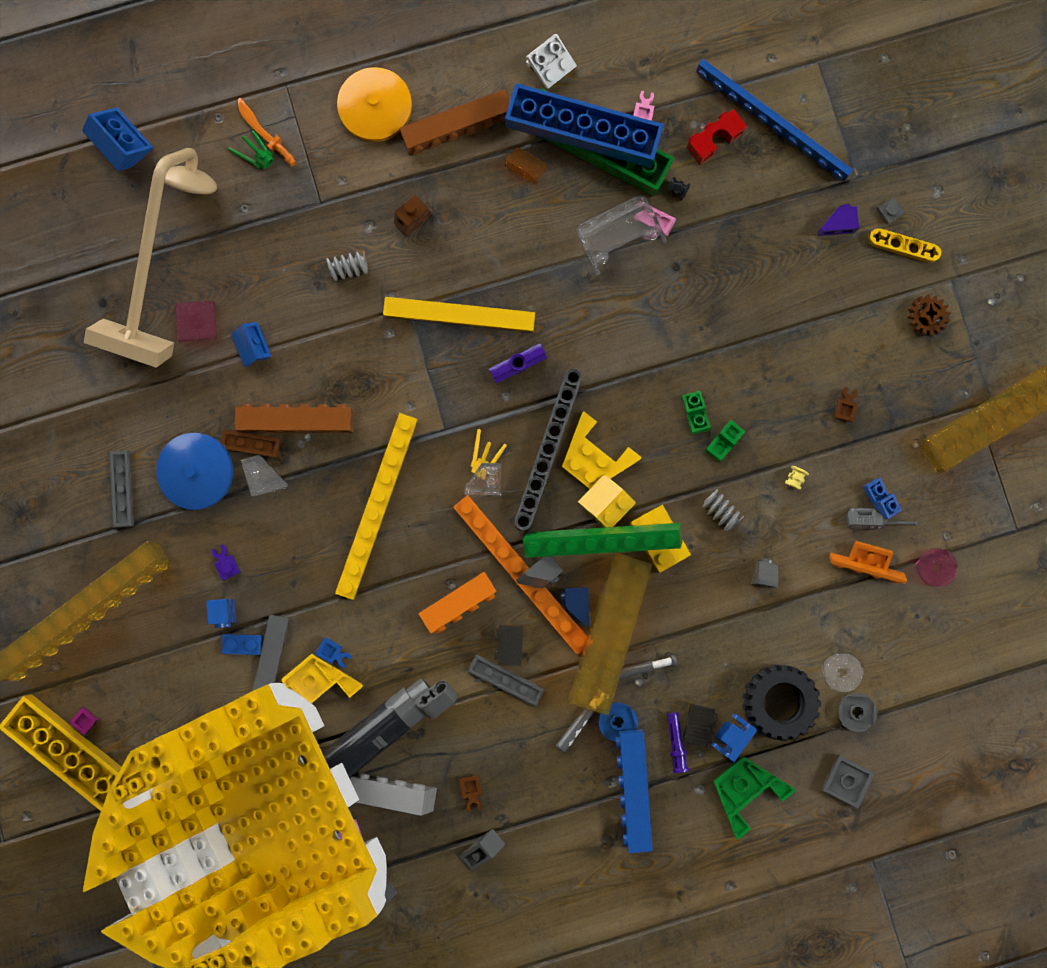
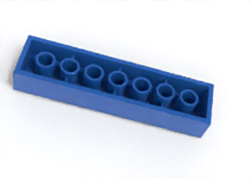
(583, 125)

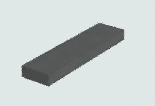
(121, 489)
(271, 651)
(506, 680)

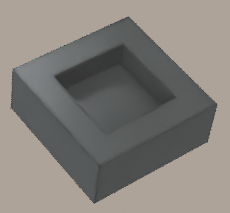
(890, 211)

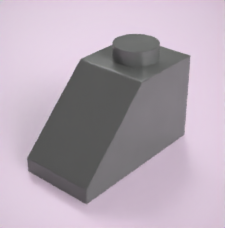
(541, 573)
(765, 574)
(482, 850)

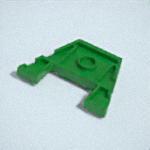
(741, 785)

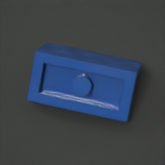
(250, 343)

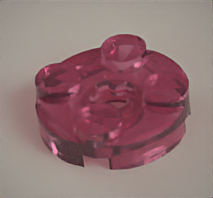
(939, 556)

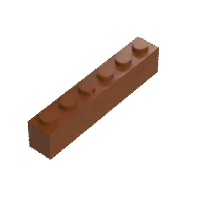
(455, 122)
(294, 419)

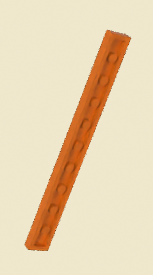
(516, 567)

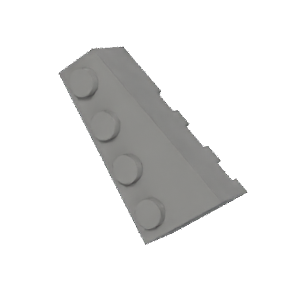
(394, 795)

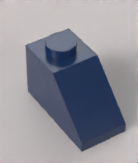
(577, 603)

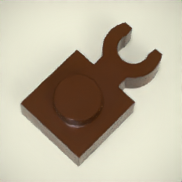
(845, 408)
(471, 789)

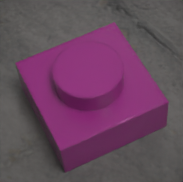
(84, 721)

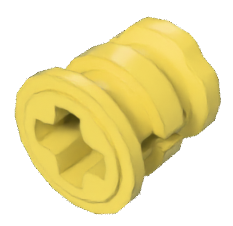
(796, 477)

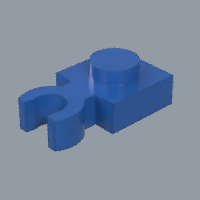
(330, 651)

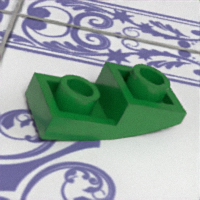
(695, 412)

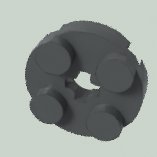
(864, 704)

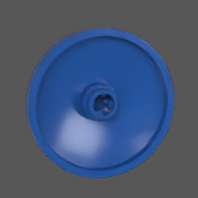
(194, 471)

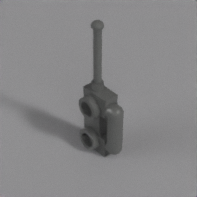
(870, 519)

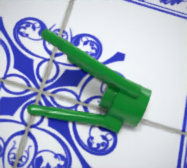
(263, 158)

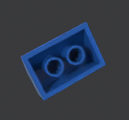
(116, 138)

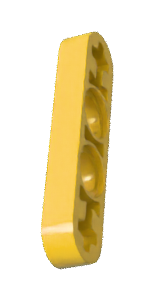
(905, 241)

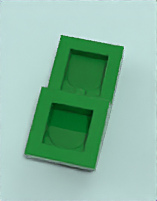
(724, 441)

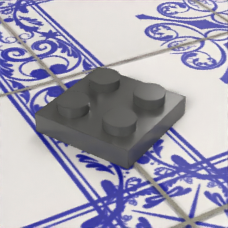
(848, 781)

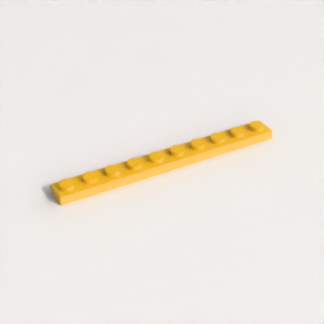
(376, 506)

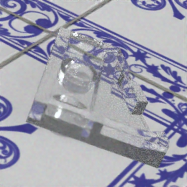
(261, 477)

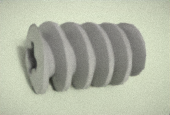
(347, 266)
(721, 510)

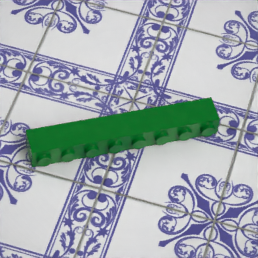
(603, 540)

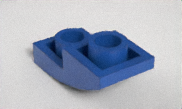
(883, 502)

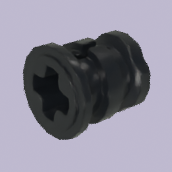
(678, 188)

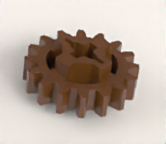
(924, 322)

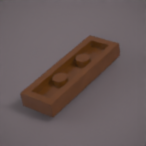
(251, 443)

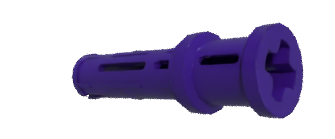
(678, 752)

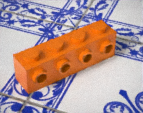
(457, 602)

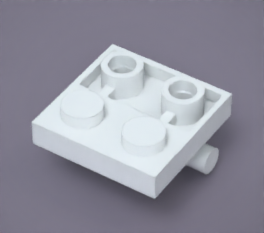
(550, 61)

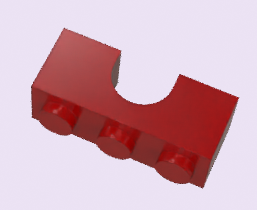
(728, 126)

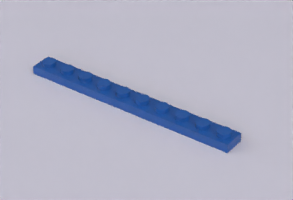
(775, 121)

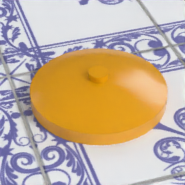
(374, 104)

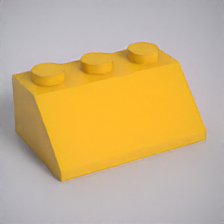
(661, 558)

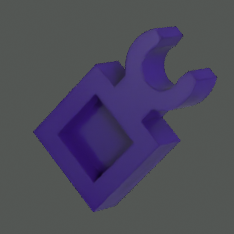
(226, 565)

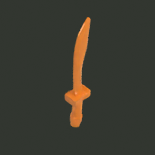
(274, 143)

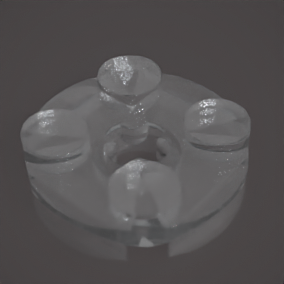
(842, 661)

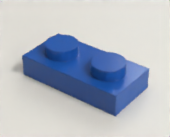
(242, 644)

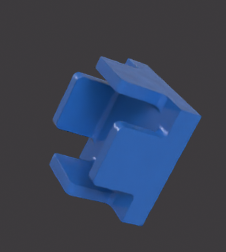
(734, 737)

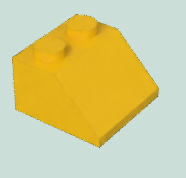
(606, 502)

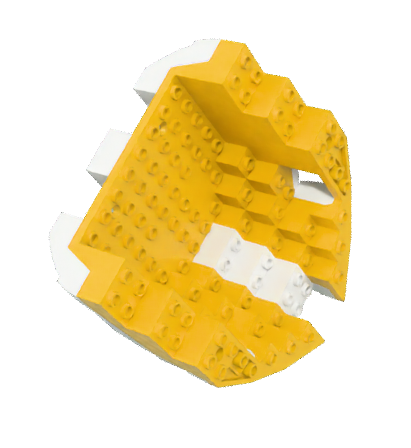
(236, 841)

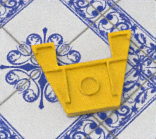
(588, 462)
(317, 676)

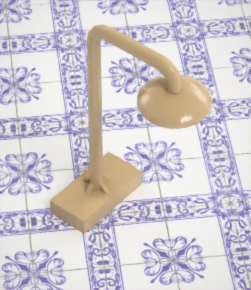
(128, 339)

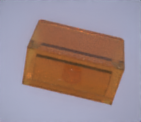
(525, 165)

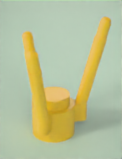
(476, 463)

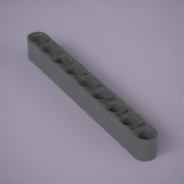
(556, 422)

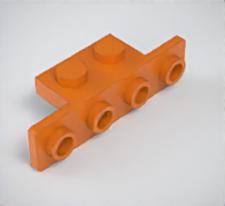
(869, 560)

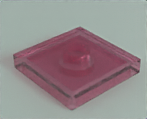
(196, 321)

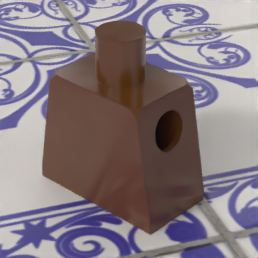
(412, 214)

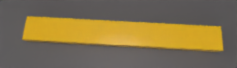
(459, 314)

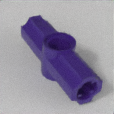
(529, 358)

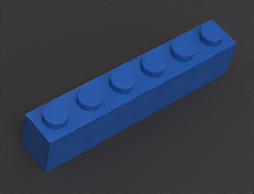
(635, 791)

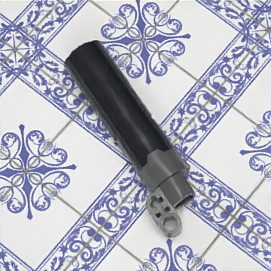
(389, 723)

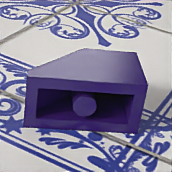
(841, 222)

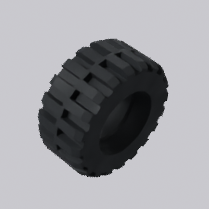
(807, 702)

